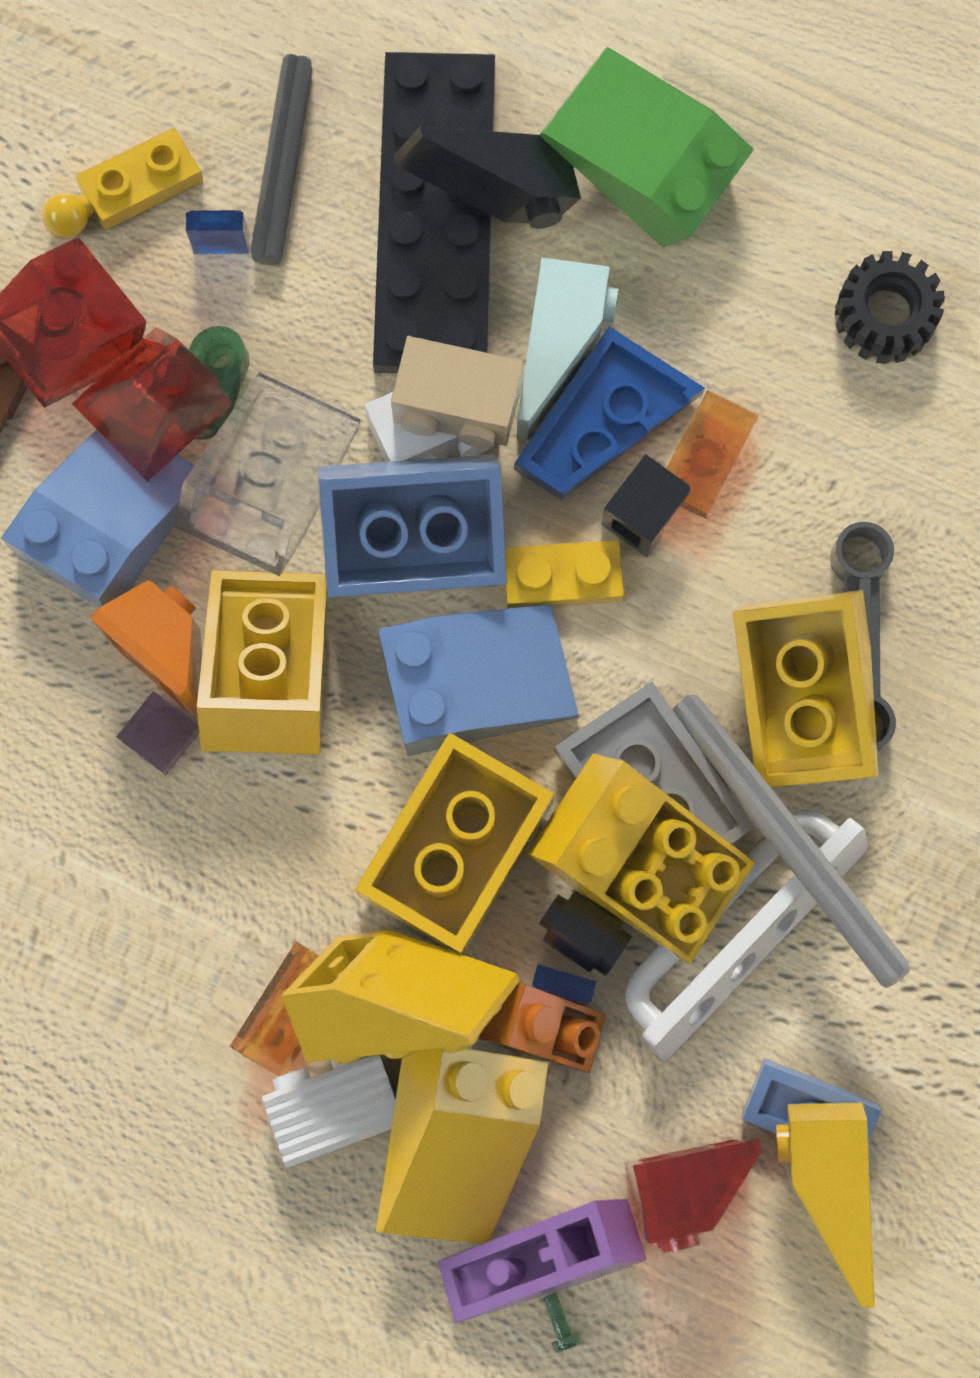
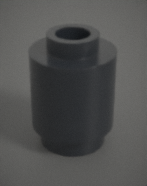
(584, 933)

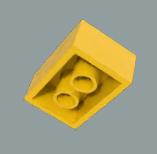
(455, 844)

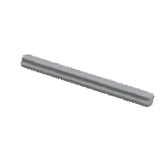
(793, 844)

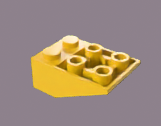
(641, 856)
(392, 998)

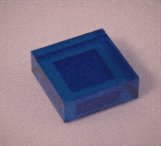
(217, 232)
(564, 985)

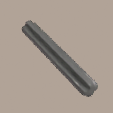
(281, 160)

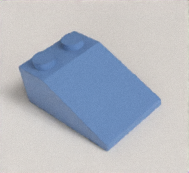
(97, 520)
(477, 675)

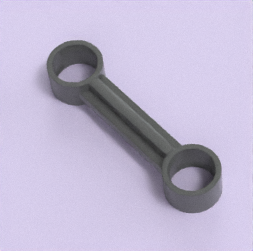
(870, 584)

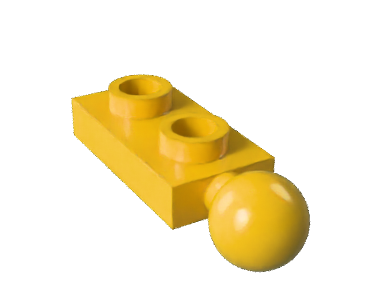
(124, 185)

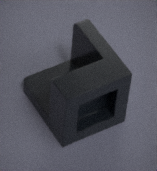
(645, 505)

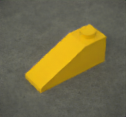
(832, 1179)

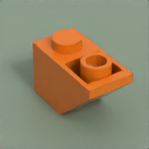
(546, 1028)

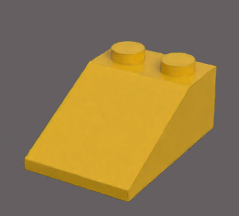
(263, 663)
(808, 688)
(458, 1142)

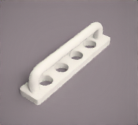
(671, 1028)

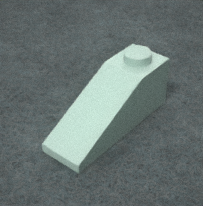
(564, 330)

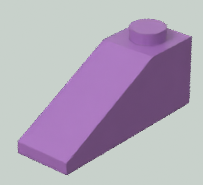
(542, 1258)

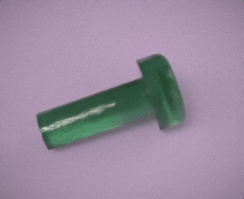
(565, 1339)

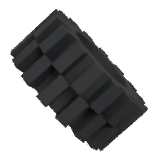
(900, 278)

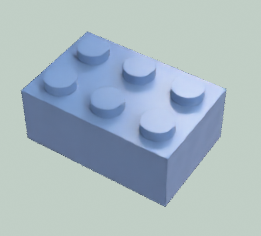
(412, 525)

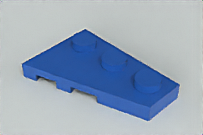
(603, 413)

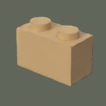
(456, 392)

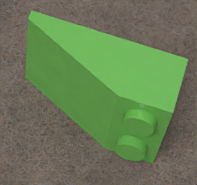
(646, 146)

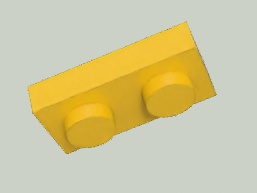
(563, 574)

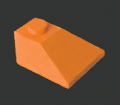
(157, 637)

